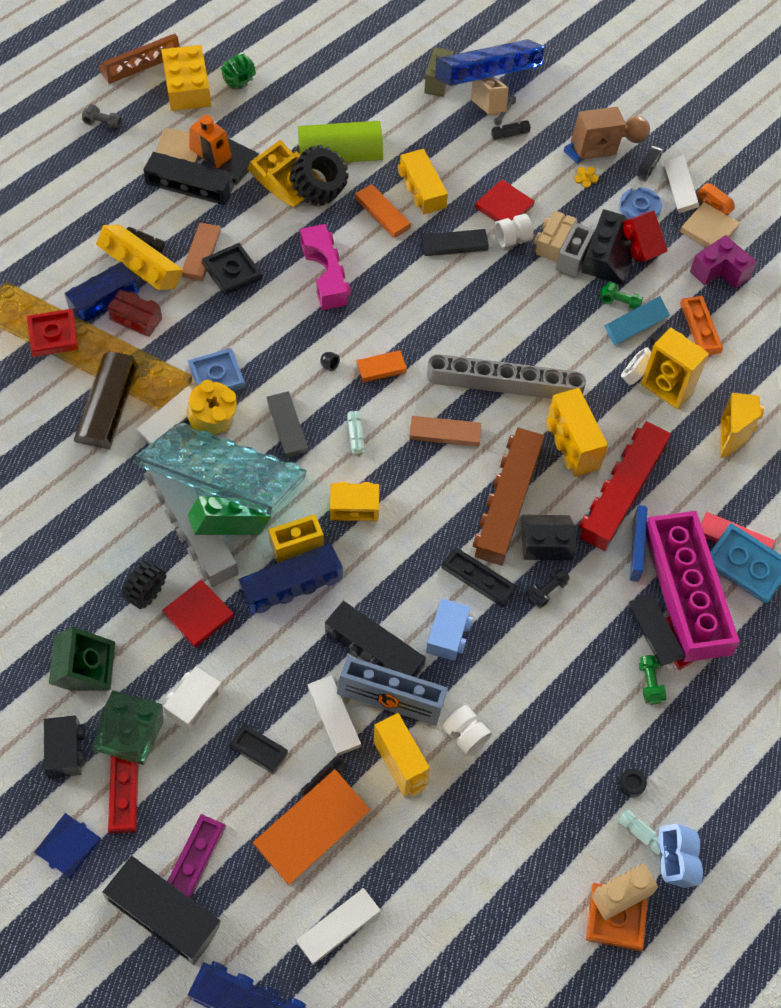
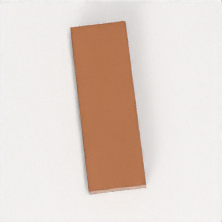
(202, 246)
(445, 431)

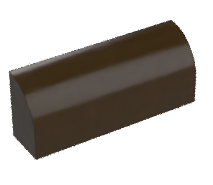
(106, 400)

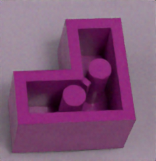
(723, 259)

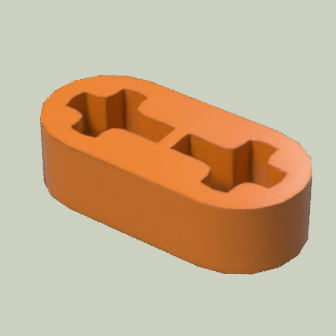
(715, 198)

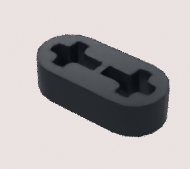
(649, 162)

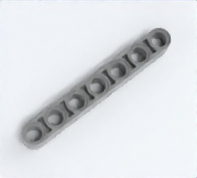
(490, 376)

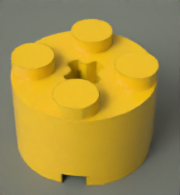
(211, 407)

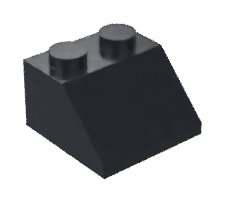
(548, 537)

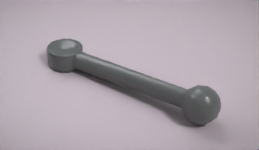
(511, 100)

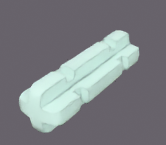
(355, 432)
(640, 830)

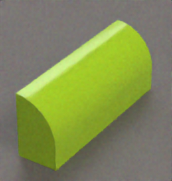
(351, 140)

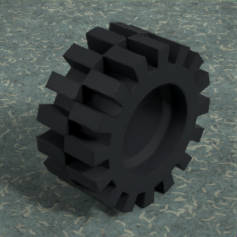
(143, 584)

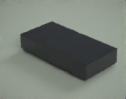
(258, 748)

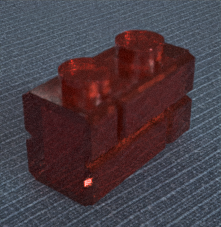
(135, 312)

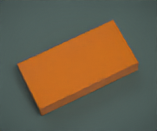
(381, 366)

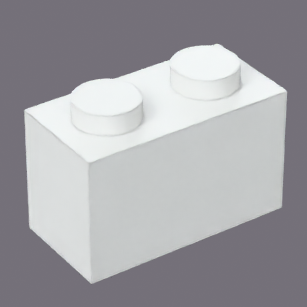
(192, 698)

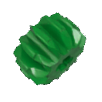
(238, 70)

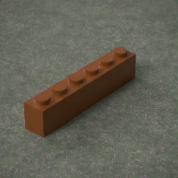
(509, 496)

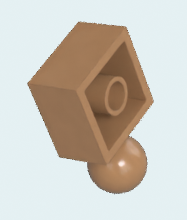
(601, 131)

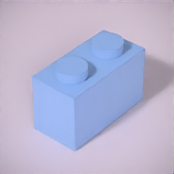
(448, 629)

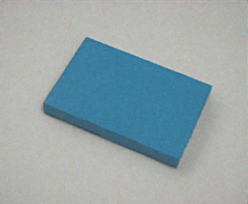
(747, 563)

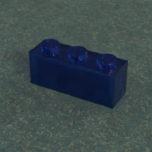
(97, 293)

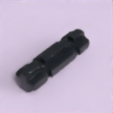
(510, 129)
(156, 243)
(336, 763)

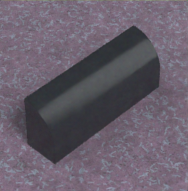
(162, 909)

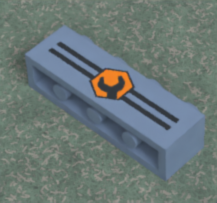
(391, 690)

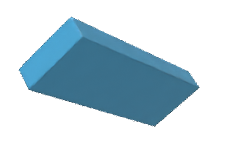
(637, 320)

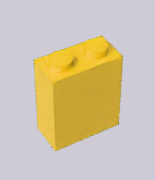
(401, 755)

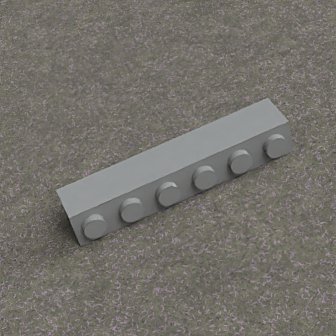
(209, 550)

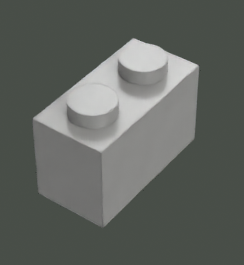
(574, 249)

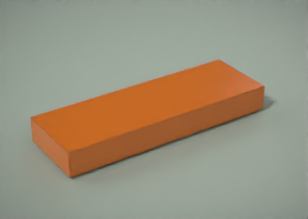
(382, 211)
(701, 324)

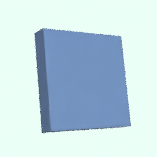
(219, 368)

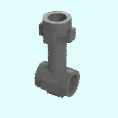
(93, 113)

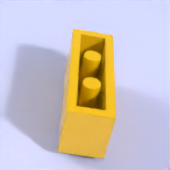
(423, 181)

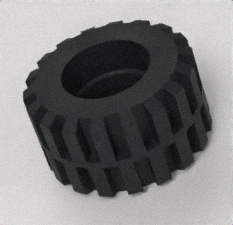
(329, 165)

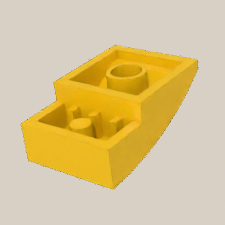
(273, 172)

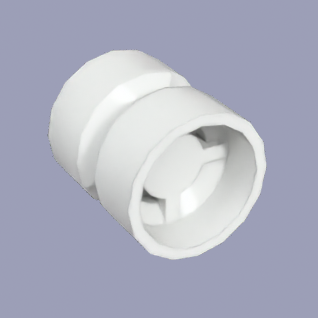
(513, 231)
(467, 730)

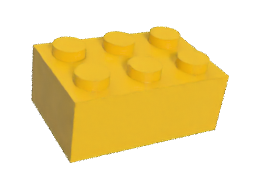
(186, 77)
(674, 368)
(576, 432)

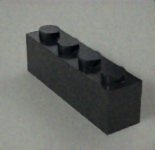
(188, 178)
(371, 641)

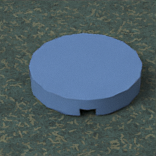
(639, 202)

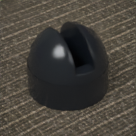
(330, 361)

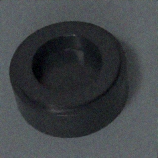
(632, 783)

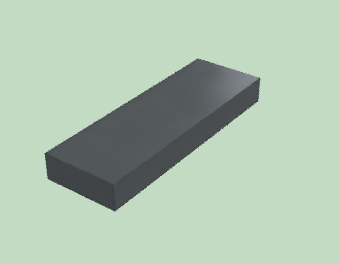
(287, 424)

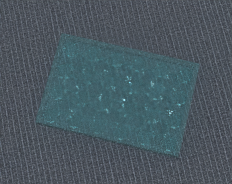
(221, 468)

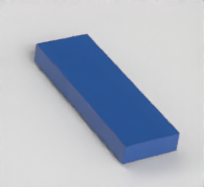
(638, 543)

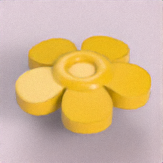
(586, 177)

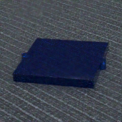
(67, 845)

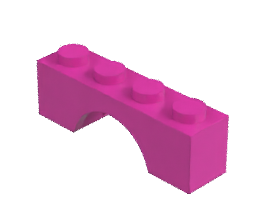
(330, 287)

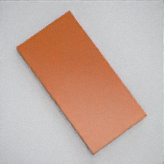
(311, 827)

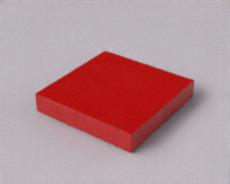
(504, 202)
(52, 332)
(198, 613)

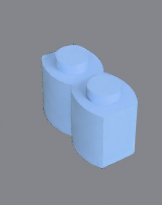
(680, 855)

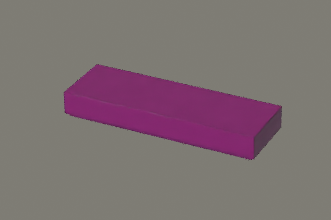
(196, 854)

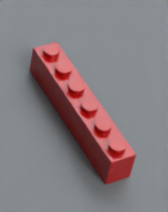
(624, 486)

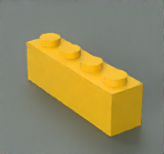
(139, 257)

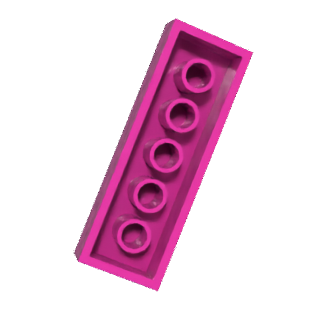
(691, 586)

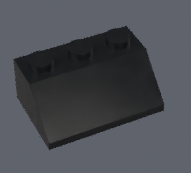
(609, 249)

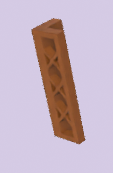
(137, 59)

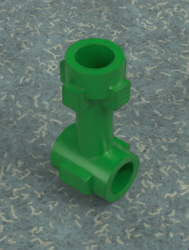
(611, 292)
(653, 693)

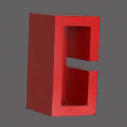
(645, 236)

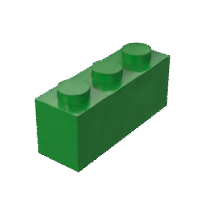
(224, 517)

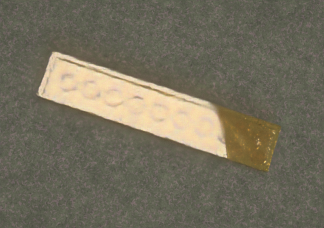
(154, 380)

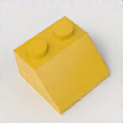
(739, 421)

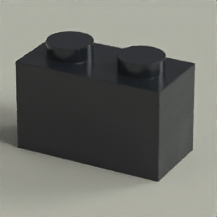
(63, 746)

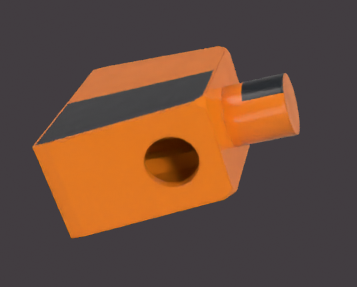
(209, 141)

